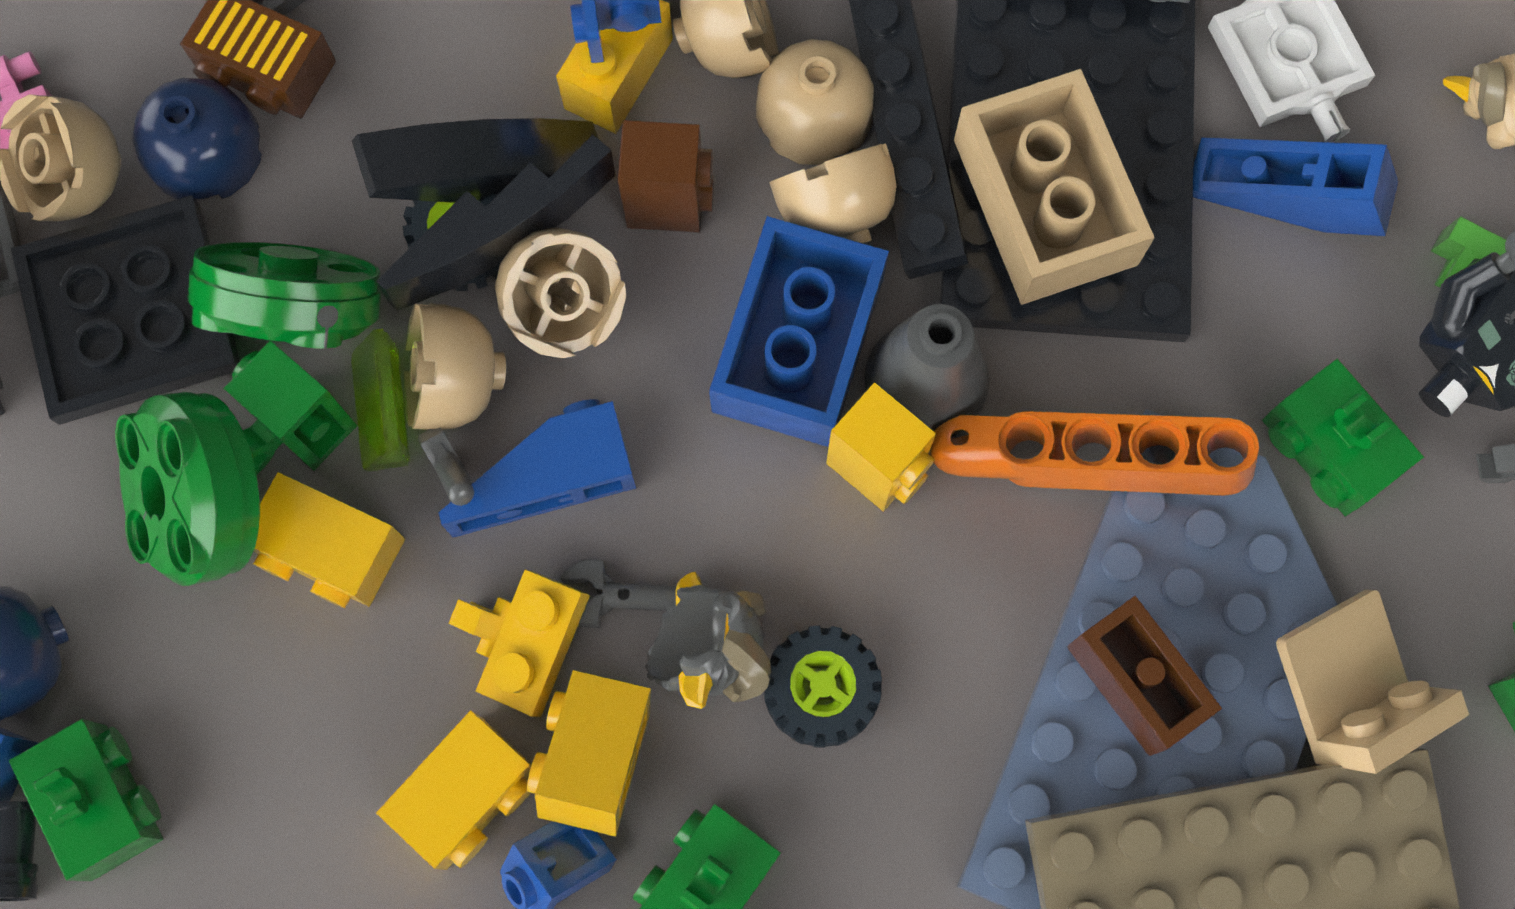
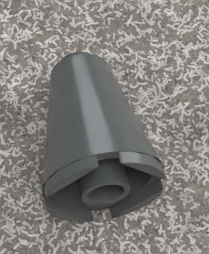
(932, 366)

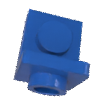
(620, 15)
(553, 865)

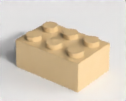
(1052, 186)

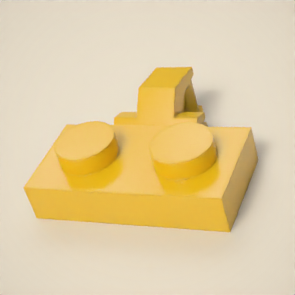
(523, 639)

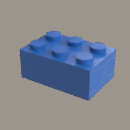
(798, 331)

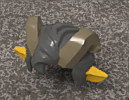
(710, 644)

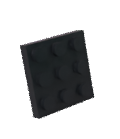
(116, 311)

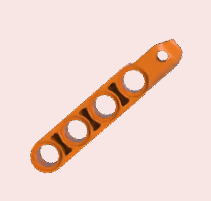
(991, 439)

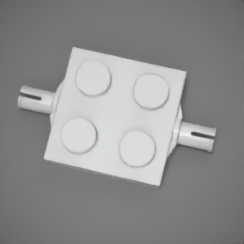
(1292, 59)

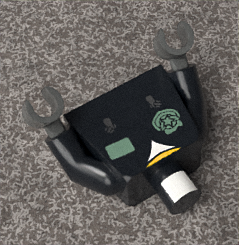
(1473, 337)

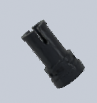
(17, 851)

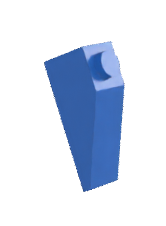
(1300, 182)
(555, 467)

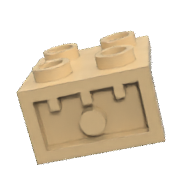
(1356, 690)

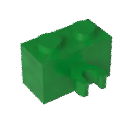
(287, 408)
(1340, 439)
(88, 799)
(715, 868)

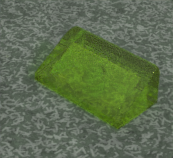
(380, 403)

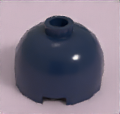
(196, 139)
(27, 651)

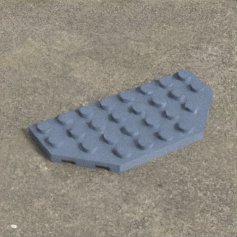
(1223, 589)

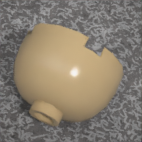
(727, 35)
(815, 102)
(58, 158)
(840, 194)
(560, 292)
(449, 367)

